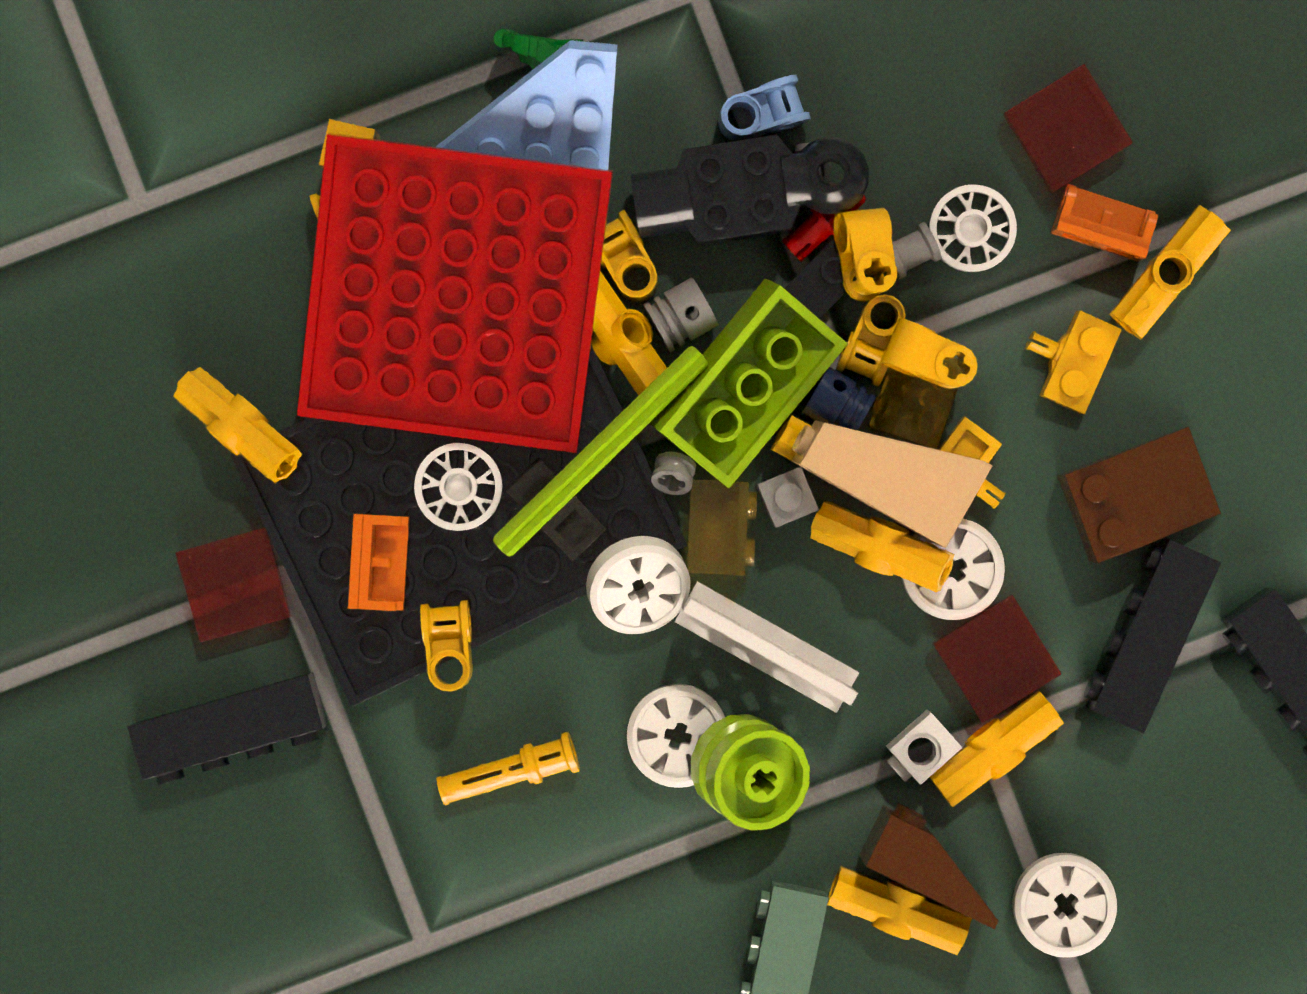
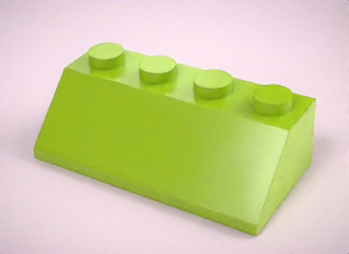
(751, 383)

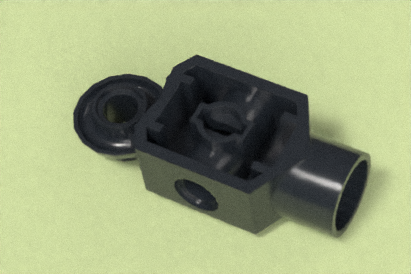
(746, 189)

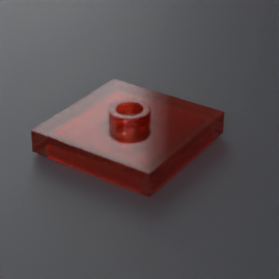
(1067, 128)
(233, 584)
(996, 658)

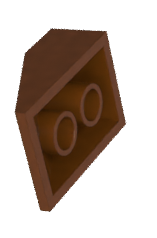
(1139, 495)
(911, 855)

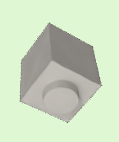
(787, 497)

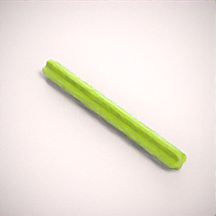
(600, 451)

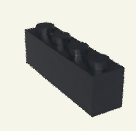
(1152, 634)
(1277, 650)
(228, 727)

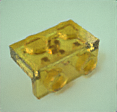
(914, 407)
(720, 528)

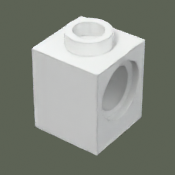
(943, 748)

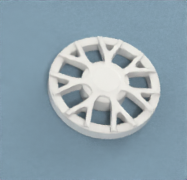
(974, 227)
(458, 486)

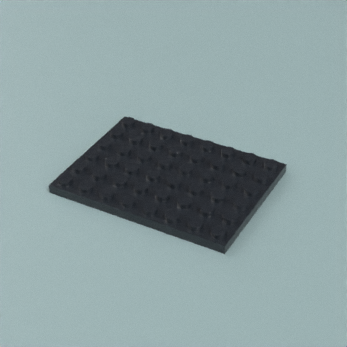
(373, 472)

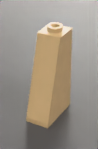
(900, 479)

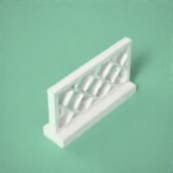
(768, 647)

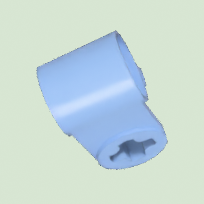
(766, 109)

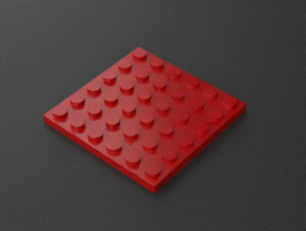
(453, 292)

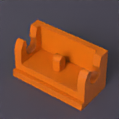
(1104, 223)
(378, 562)

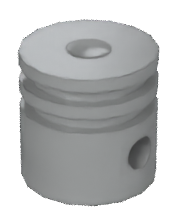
(670, 317)

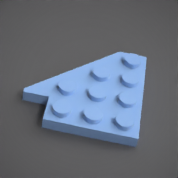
(552, 113)

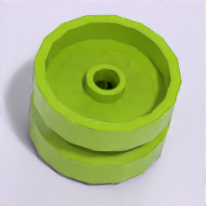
(750, 771)

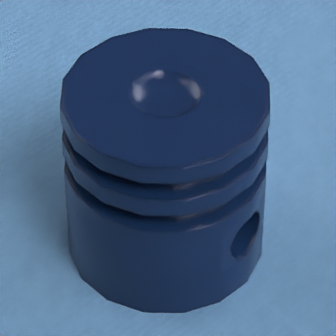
(838, 401)

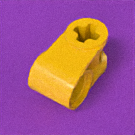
(866, 246)
(625, 254)
(869, 342)
(921, 353)
(447, 641)

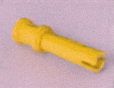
(455, 786)

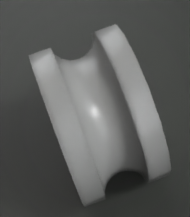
(673, 473)

